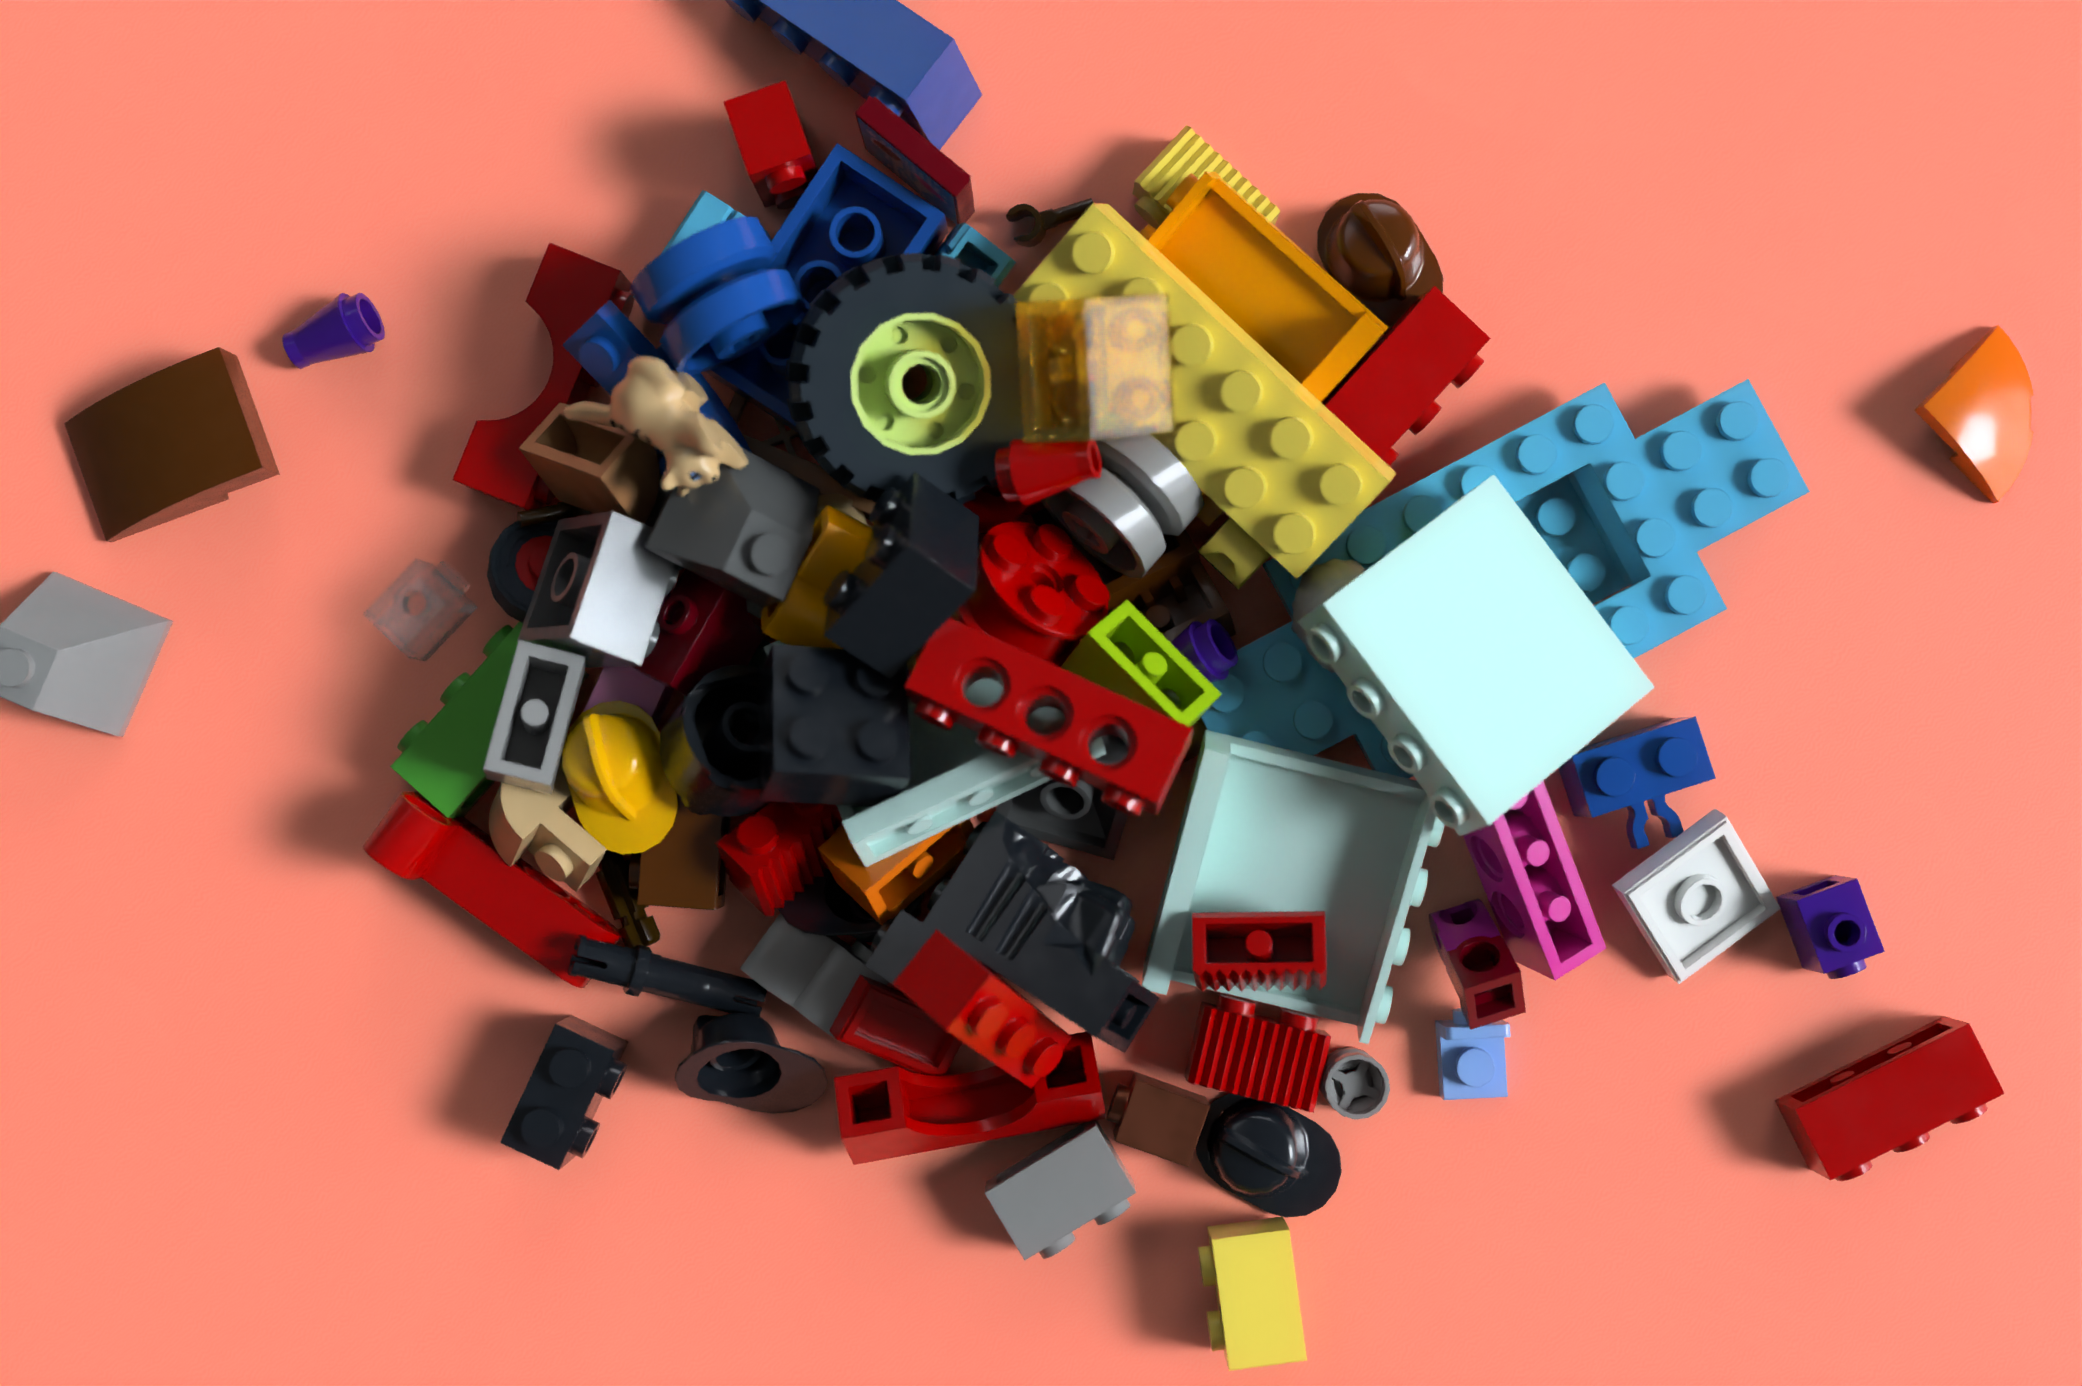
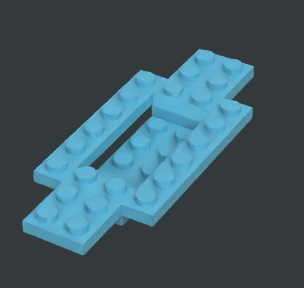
(1615, 521)

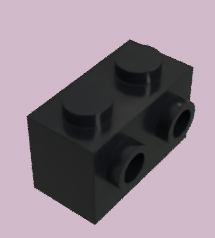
(565, 1092)

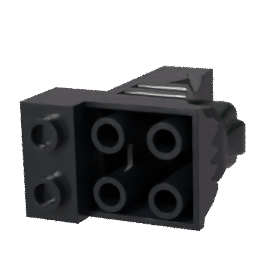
(1036, 926)

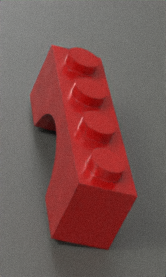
(564, 296)
(910, 1113)

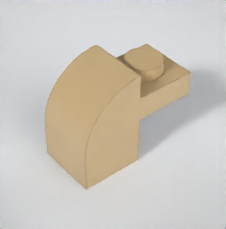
(539, 823)

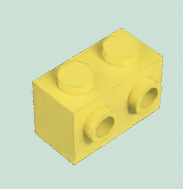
(1255, 1293)

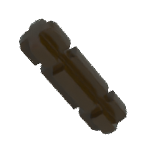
(623, 902)

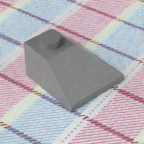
(79, 654)

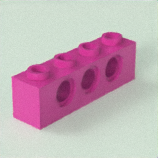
(1535, 887)

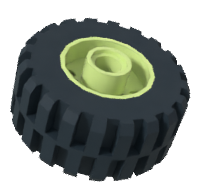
(852, 366)

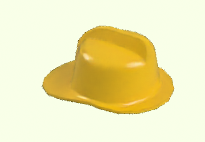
(619, 777)

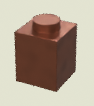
(1158, 1118)

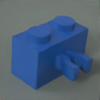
(1636, 770)

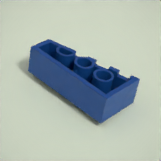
(880, 53)

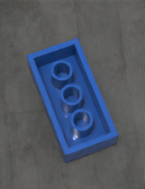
(836, 225)

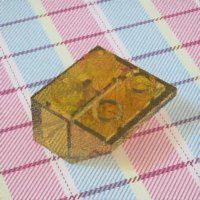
(1095, 367)

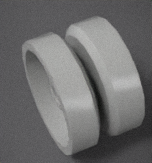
(1130, 505)

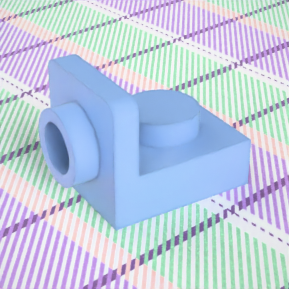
(1471, 1060)

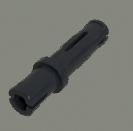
(644, 971)

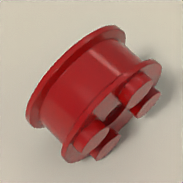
(1034, 591)

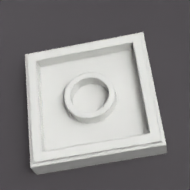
(1696, 896)

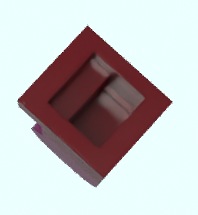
(1478, 963)

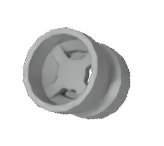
(1364, 1089)

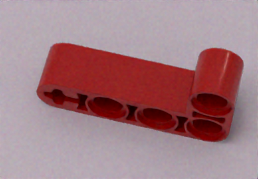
(465, 866)

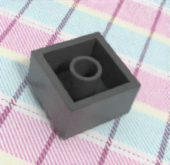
(600, 591)

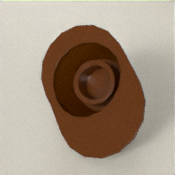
(1377, 254)

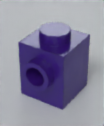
(1831, 926)

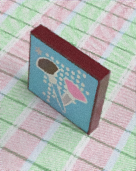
(915, 160)

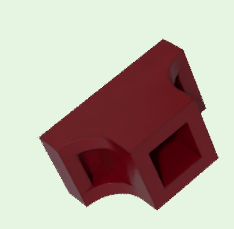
(700, 632)

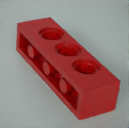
(963, 655)

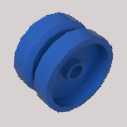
(717, 295)

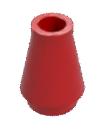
(1045, 468)

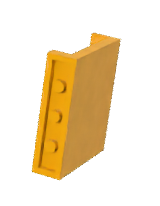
(1264, 287)

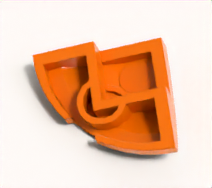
(1985, 413)

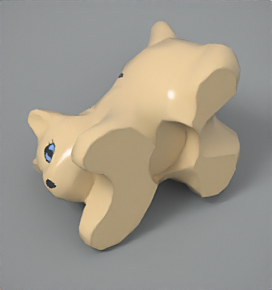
(665, 412)

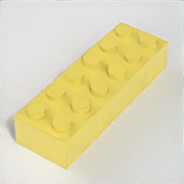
(1238, 414)

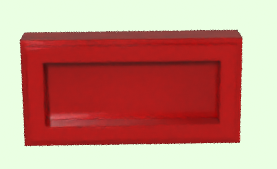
(894, 1028)

